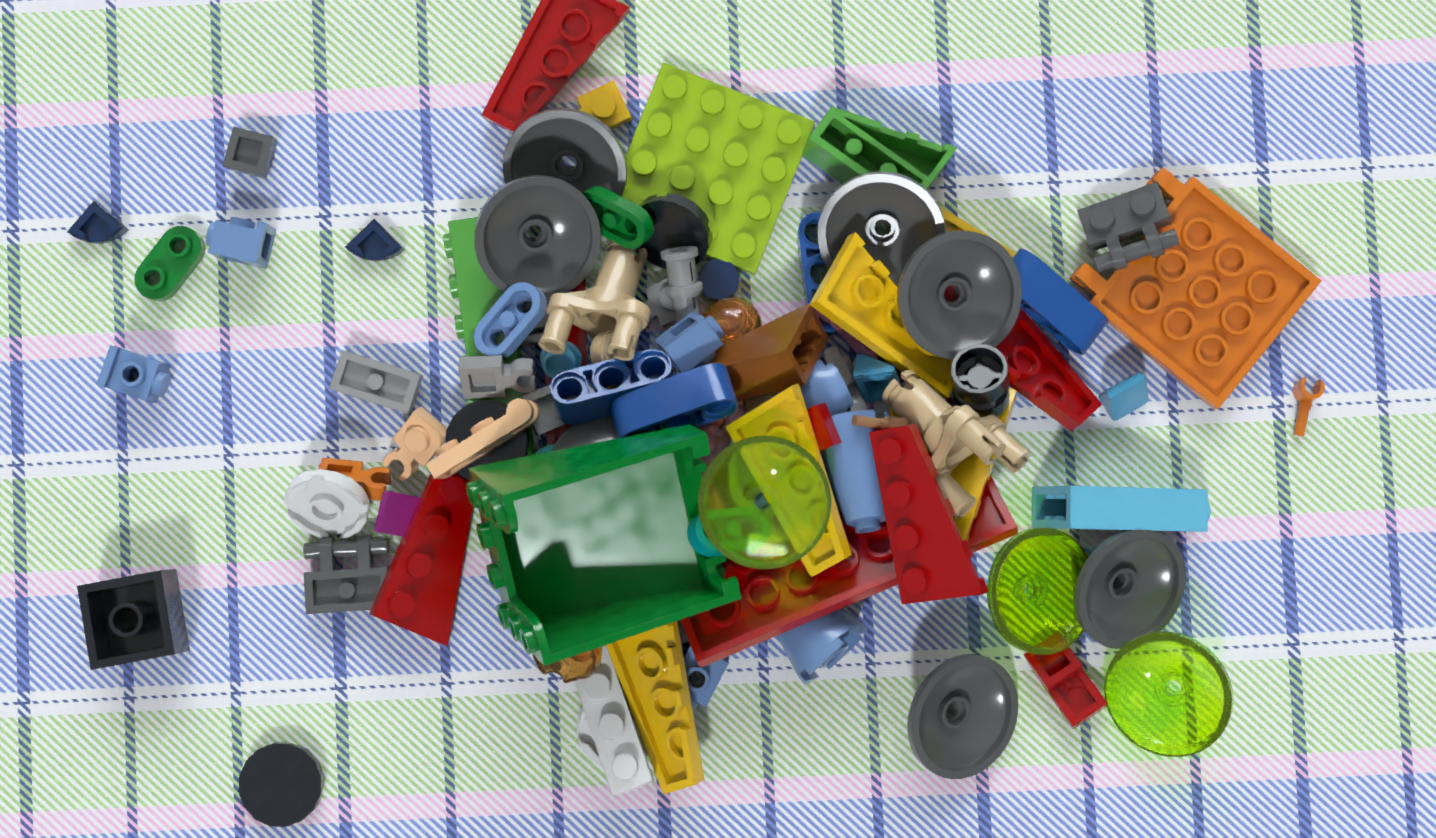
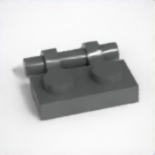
(1124, 218)
(347, 588)

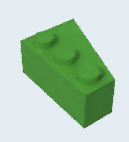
(855, 145)

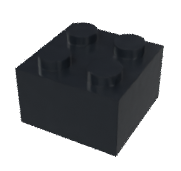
(133, 618)

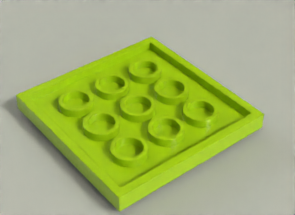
(722, 154)

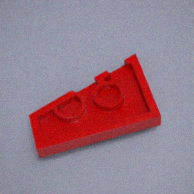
(1045, 376)

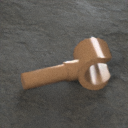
(879, 423)

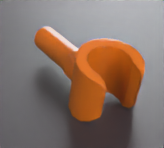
(1305, 401)

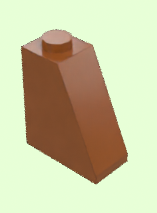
(774, 354)

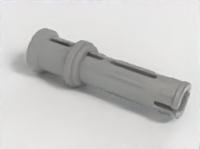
(682, 280)

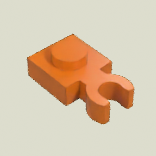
(371, 480)

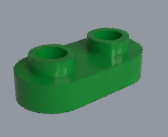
(620, 218)
(172, 266)

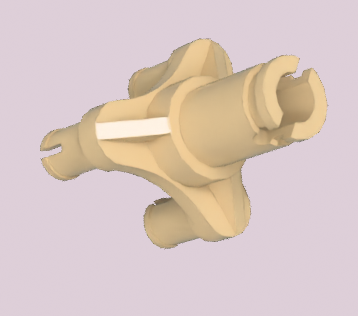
(602, 307)
(953, 435)

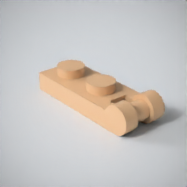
(486, 437)

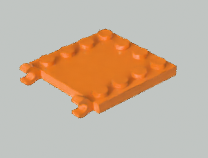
(1205, 303)

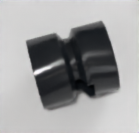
(981, 379)

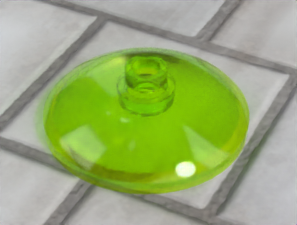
(788, 525)
(1045, 616)
(1151, 711)

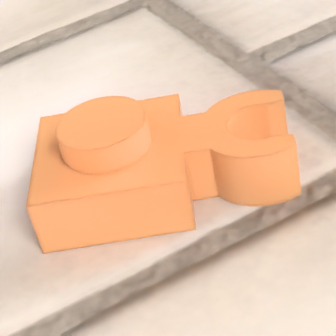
(417, 442)

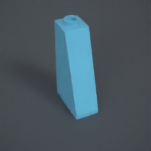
(1120, 508)

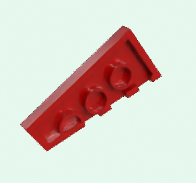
(549, 55)
(923, 537)
(428, 564)

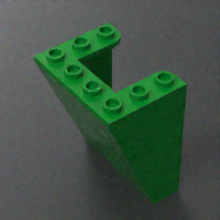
(597, 541)

